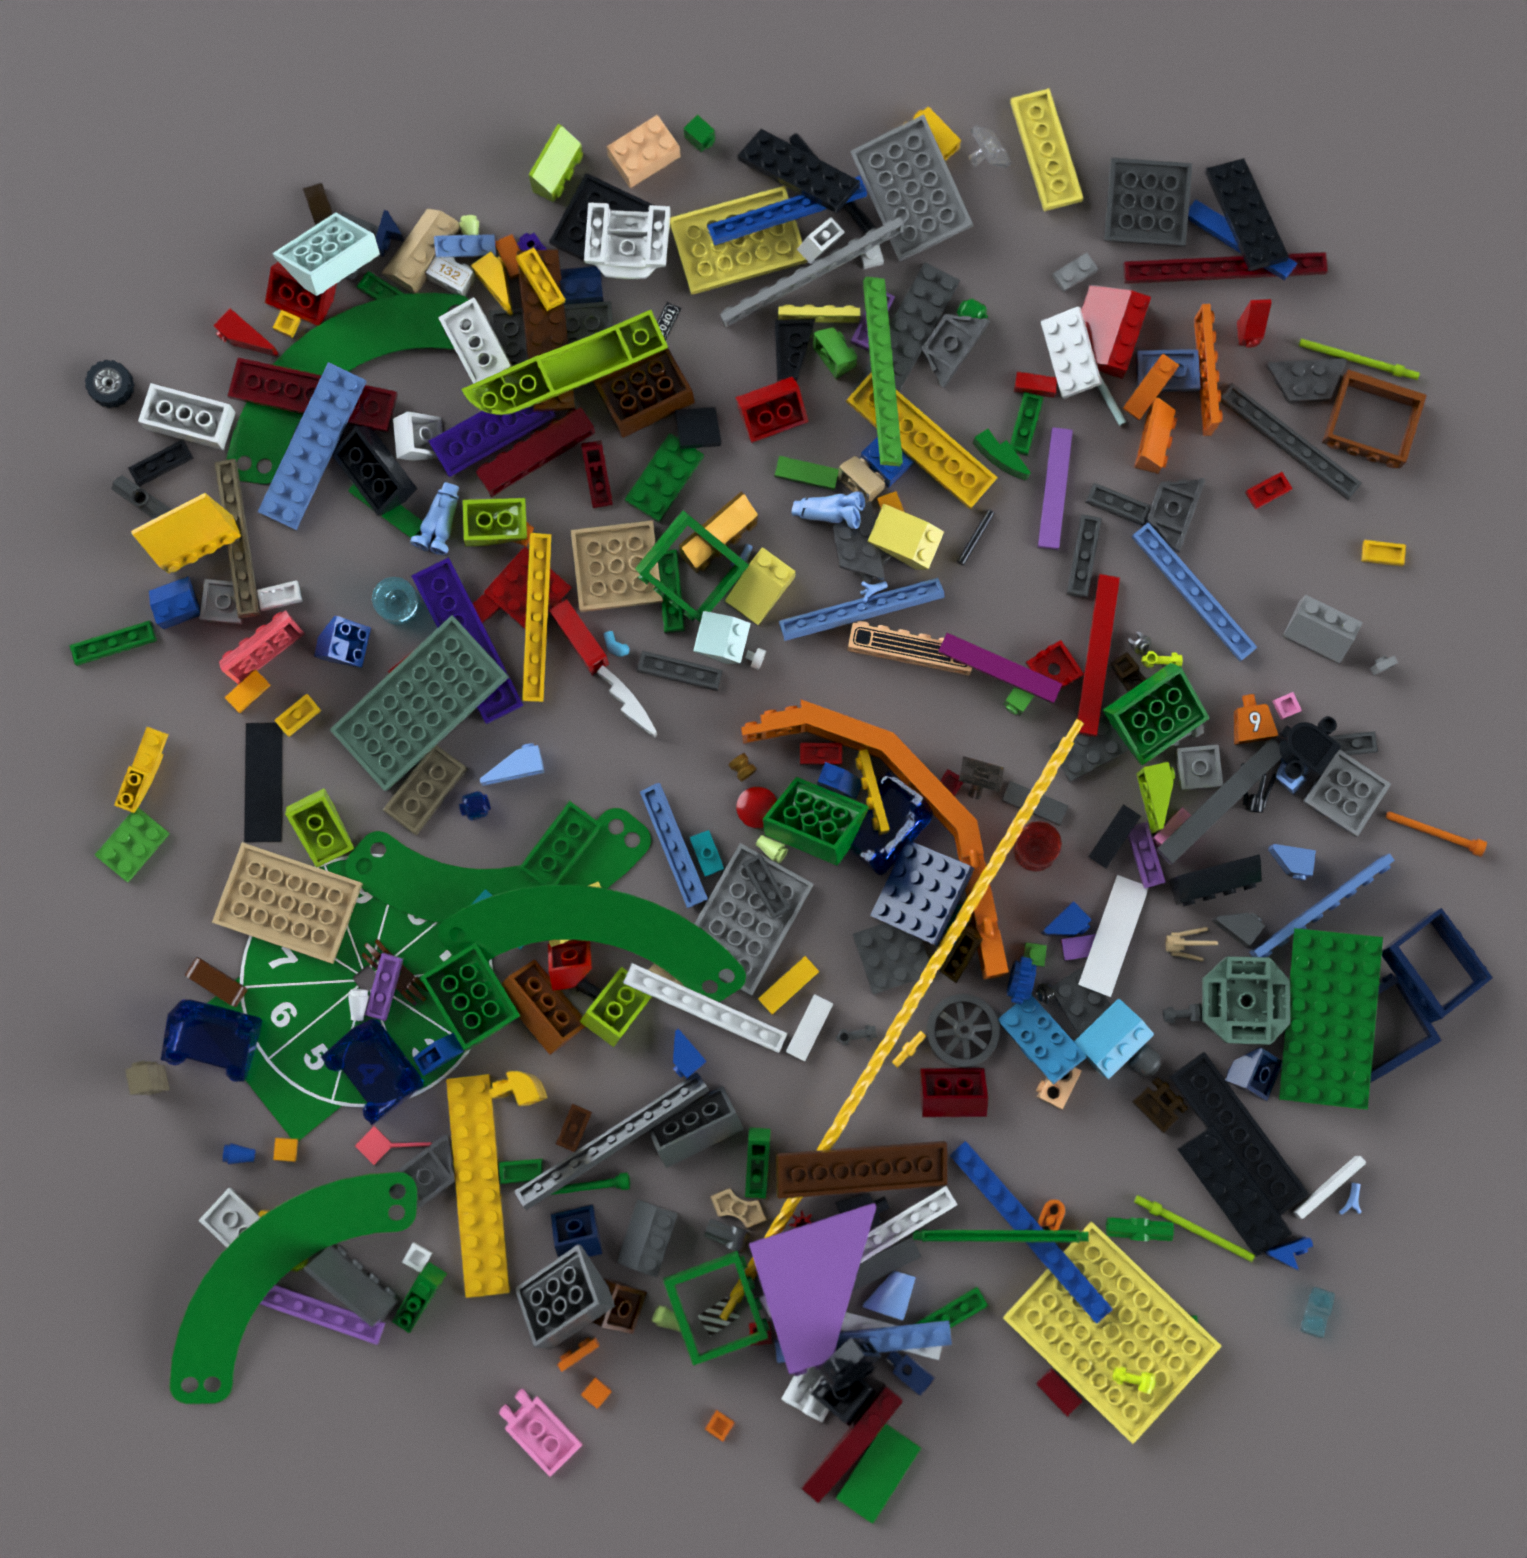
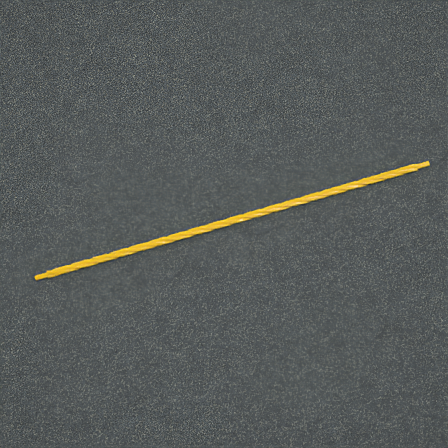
(921, 987)

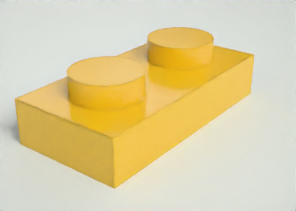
(297, 715)

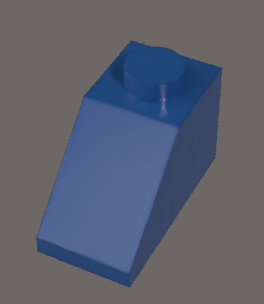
(839, 781)
(1068, 922)
(438, 1054)
(685, 1056)

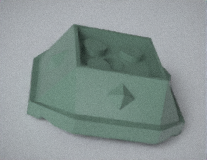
(1268, 997)

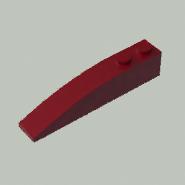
(853, 1443)

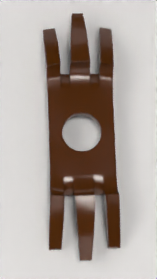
(405, 979)

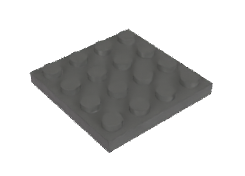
(1148, 202)

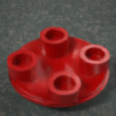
(754, 805)

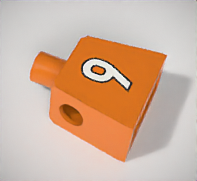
(1253, 722)

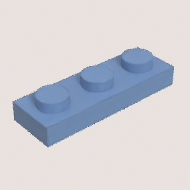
(464, 245)

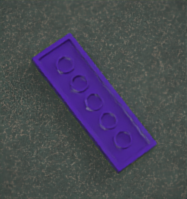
(482, 436)

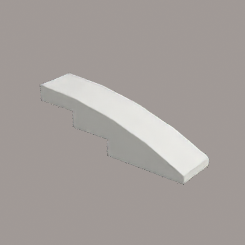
(631, 708)

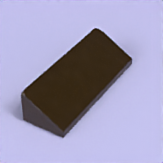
(961, 953)

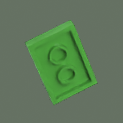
(132, 844)

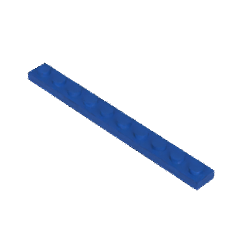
(1020, 1219)

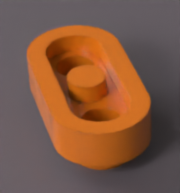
(1050, 1220)

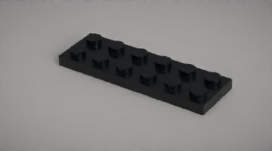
(799, 170)
(1246, 214)
(1235, 1190)

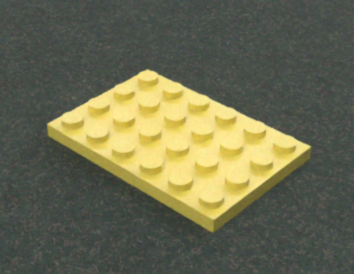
(740, 258)

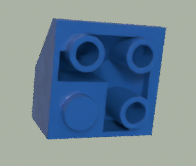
(343, 642)

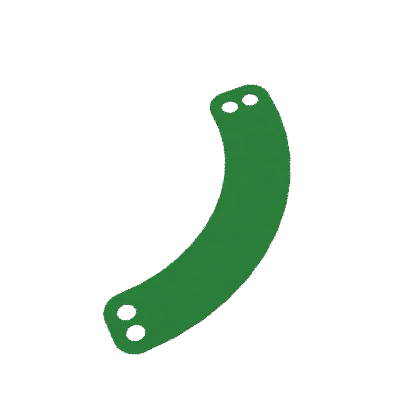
(345, 342)
(440, 890)
(601, 917)
(261, 1257)

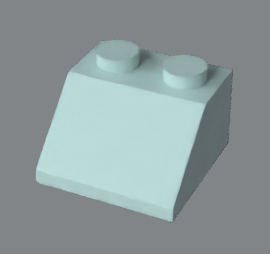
(721, 637)

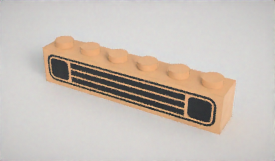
(902, 647)

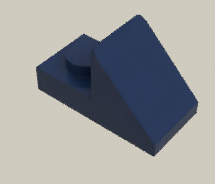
(387, 231)

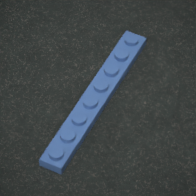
(1194, 592)
(858, 610)
(1329, 902)
(894, 1337)

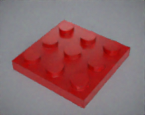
(510, 588)

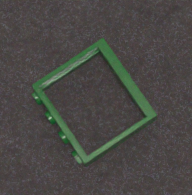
(664, 543)
(748, 1286)

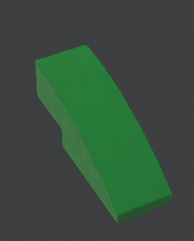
(1001, 455)

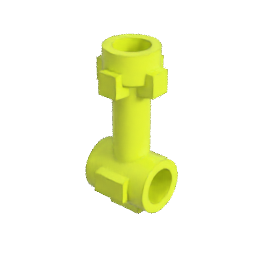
(1151, 658)
(1145, 1381)

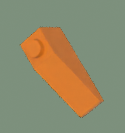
(1151, 386)

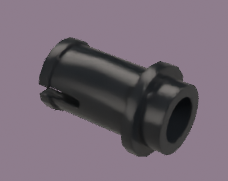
(588, 989)

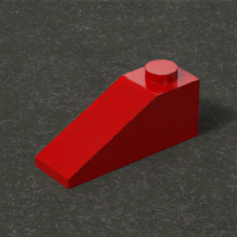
(1253, 323)
(241, 334)

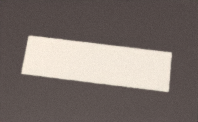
(1113, 936)

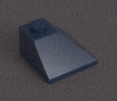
(1255, 1073)

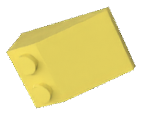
(905, 537)
(760, 586)

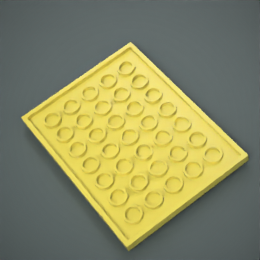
(1140, 1333)

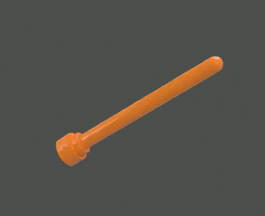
(1477, 846)

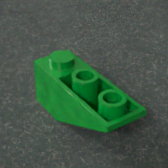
(419, 1297)

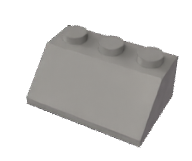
(1322, 629)

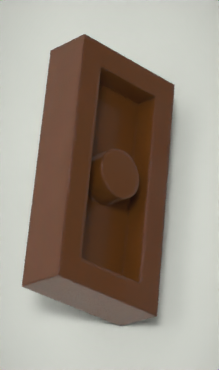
(573, 1128)

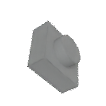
(1383, 664)

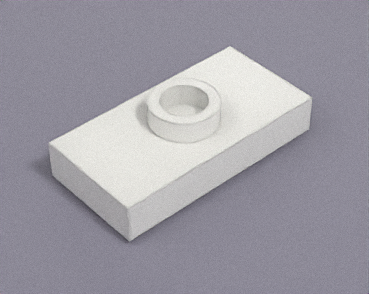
(279, 595)

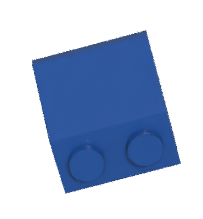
(889, 473)
(174, 603)

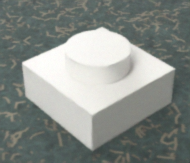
(872, 258)
(417, 1257)

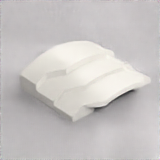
(627, 241)

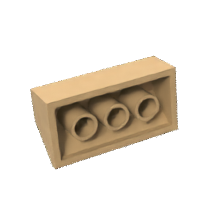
(418, 250)

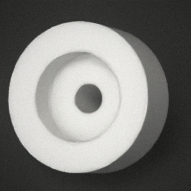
(756, 658)

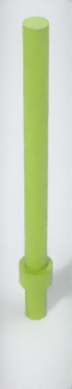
(1396, 370)
(1156, 1209)

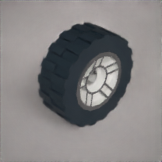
(110, 372)

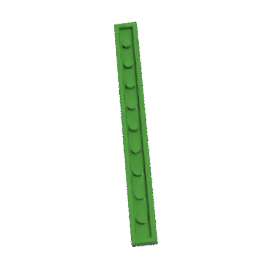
(882, 372)

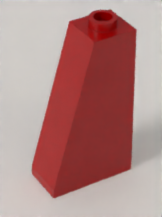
(579, 636)

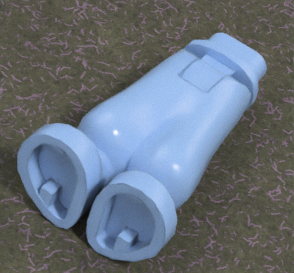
(832, 508)
(438, 521)

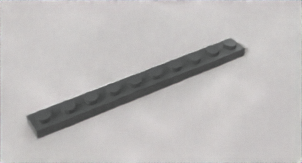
(611, 1141)

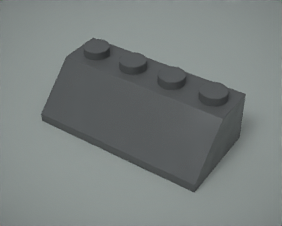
(696, 1127)

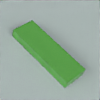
(806, 473)

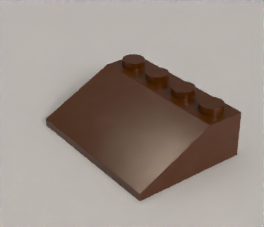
(644, 392)

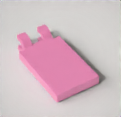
(540, 1432)

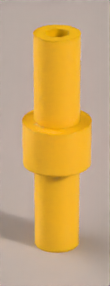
(909, 1049)

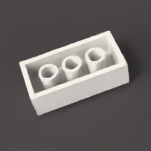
(186, 416)

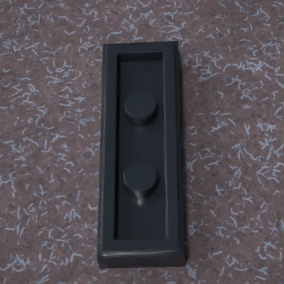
(160, 463)
(1114, 836)

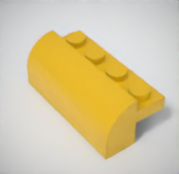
(523, 1085)

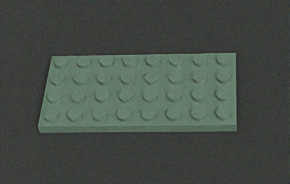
(419, 703)

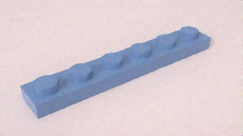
(673, 845)

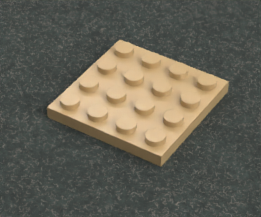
(607, 564)

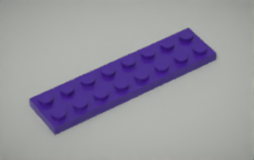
(447, 597)

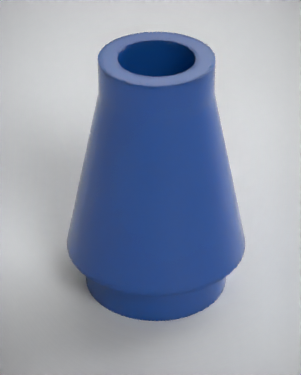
(238, 1154)

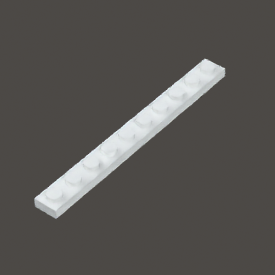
(902, 1225)

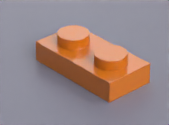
(569, 1358)

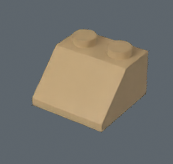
(859, 477)

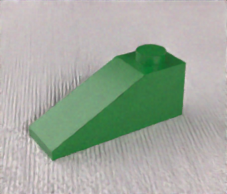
(757, 1162)

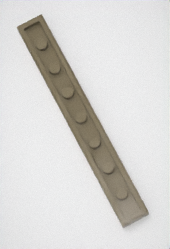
(239, 550)

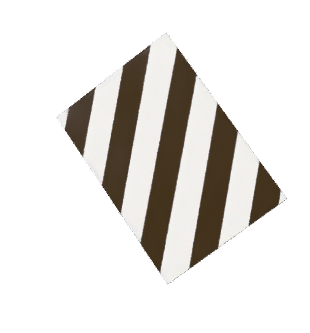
(711, 1319)

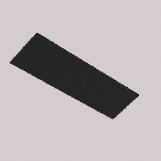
(263, 782)

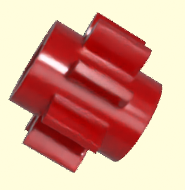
(797, 1219)

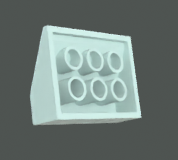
(327, 253)

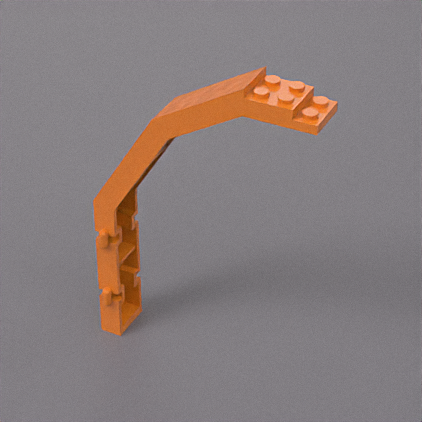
(917, 776)

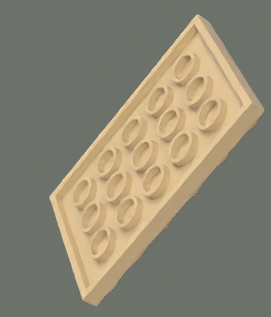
(287, 903)

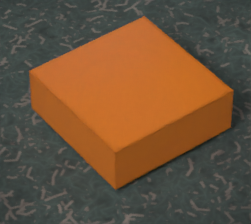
(596, 1392)
(719, 1425)

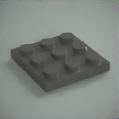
(890, 956)

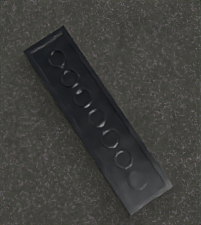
(1219, 1105)

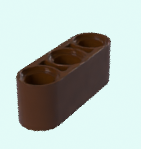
(216, 982)

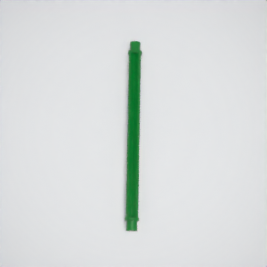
(1001, 1235)

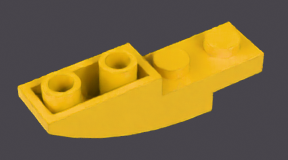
(143, 770)

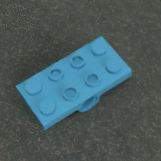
(1041, 1039)

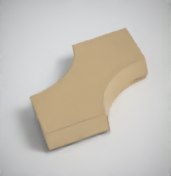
(747, 1211)

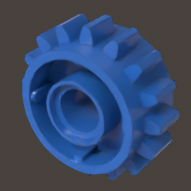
(1021, 980)

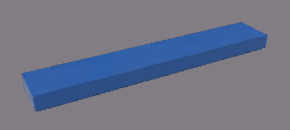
(1218, 227)

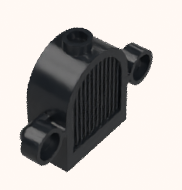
(1308, 748)
(849, 1363)

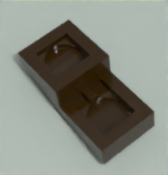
(318, 202)
(1127, 671)

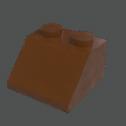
(628, 1305)

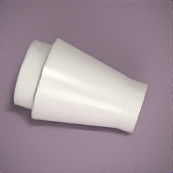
(358, 1002)

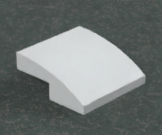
(799, 1394)

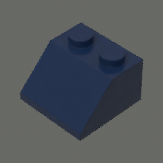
(581, 285)
(576, 1228)

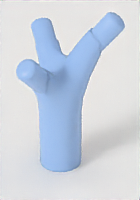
(745, 553)
(872, 588)
(1353, 1199)

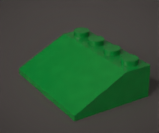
(1156, 713)
(815, 820)
(470, 997)

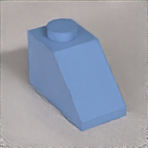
(1294, 860)

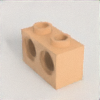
(1063, 1087)

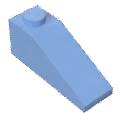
(519, 764)

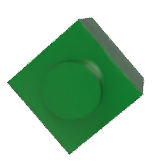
(699, 133)

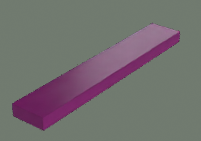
(1000, 668)

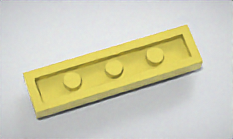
(824, 314)

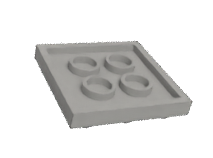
(1347, 793)

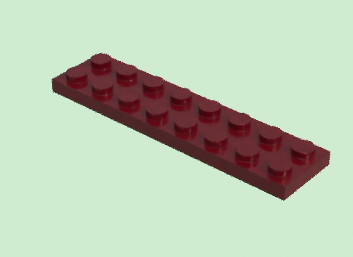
(293, 390)

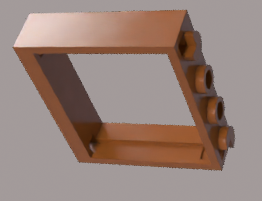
(1385, 390)

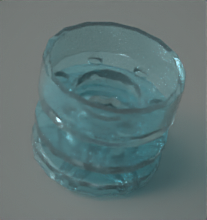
(387, 592)

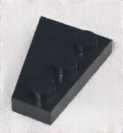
(791, 346)

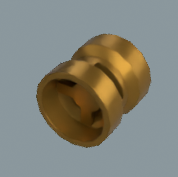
(742, 766)

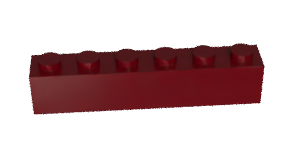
(535, 451)

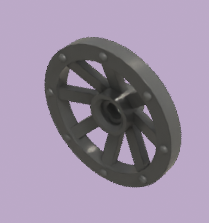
(958, 1036)

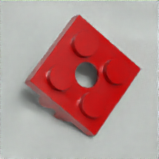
(1059, 655)

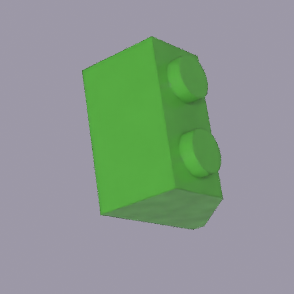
(834, 352)

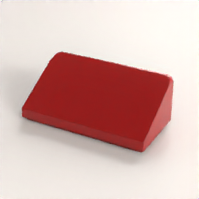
(1035, 384)

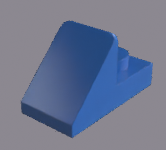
(1284, 1252)

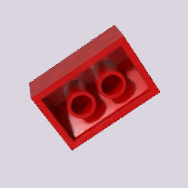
(290, 296)
(772, 409)

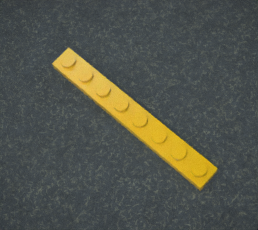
(536, 617)

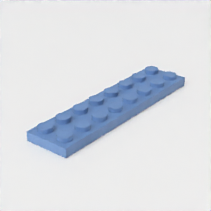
(312, 446)

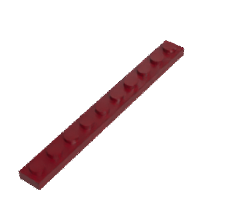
(1214, 268)

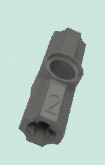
(133, 493)

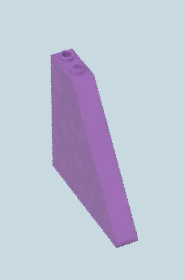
(810, 1283)

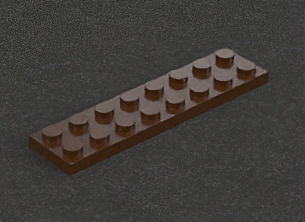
(545, 328)
(861, 1169)

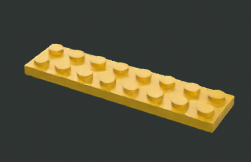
(930, 447)

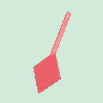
(376, 1145)

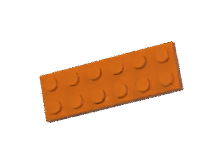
(1209, 376)

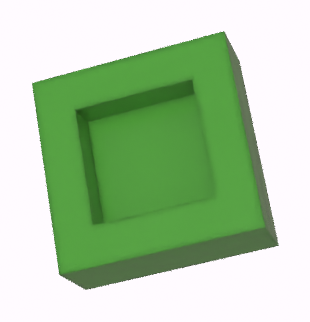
(1036, 953)

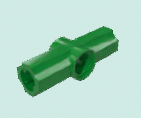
(1139, 1229)

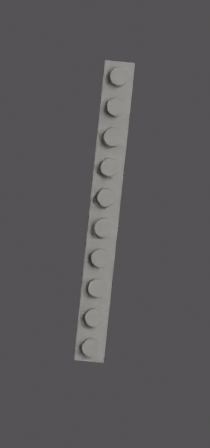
(818, 268)

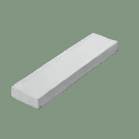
(1329, 1187)

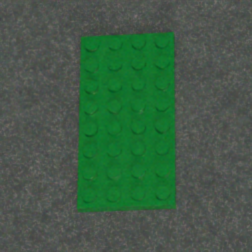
(1331, 1018)

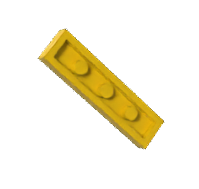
(874, 799)

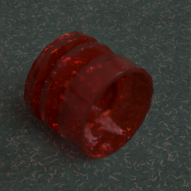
(1034, 835)

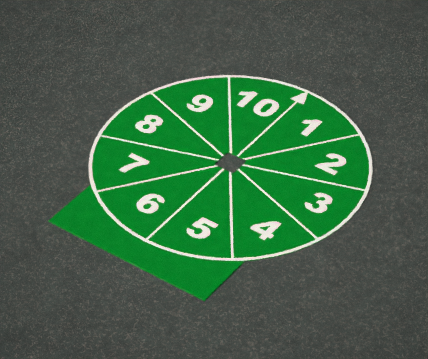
(309, 1009)

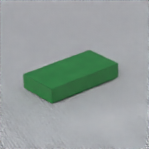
(520, 1170)

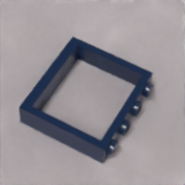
(1414, 983)
(1415, 1049)

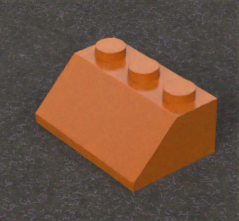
(1156, 437)

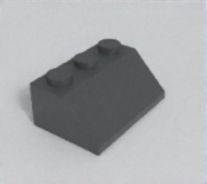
(647, 1238)

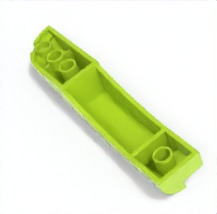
(568, 366)

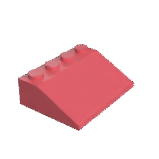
(261, 647)

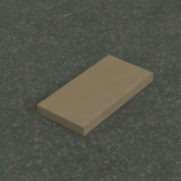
(425, 789)

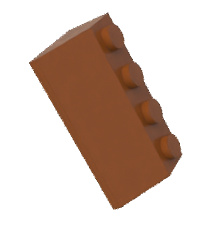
(543, 1011)

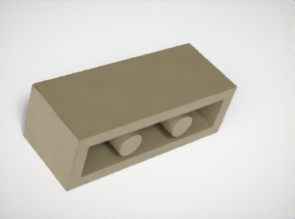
(147, 1078)

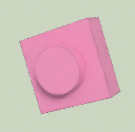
(1287, 706)

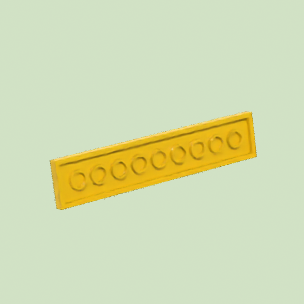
(477, 1186)

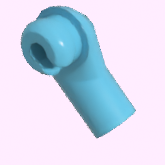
(615, 647)

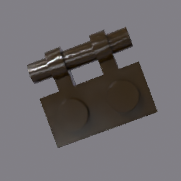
(1155, 1109)

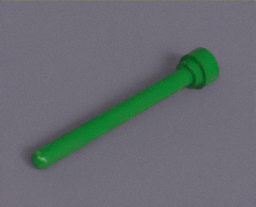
(620, 1182)

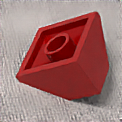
(569, 963)

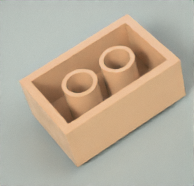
(643, 151)

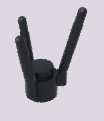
(1257, 802)

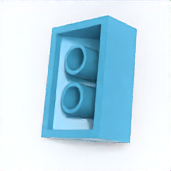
(1113, 1038)

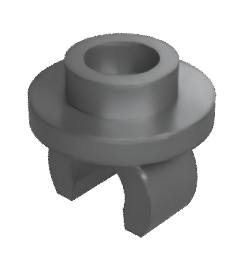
(1142, 645)

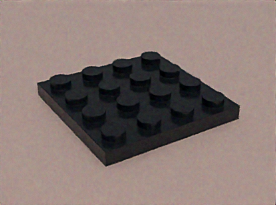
(571, 229)

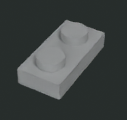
(1075, 272)

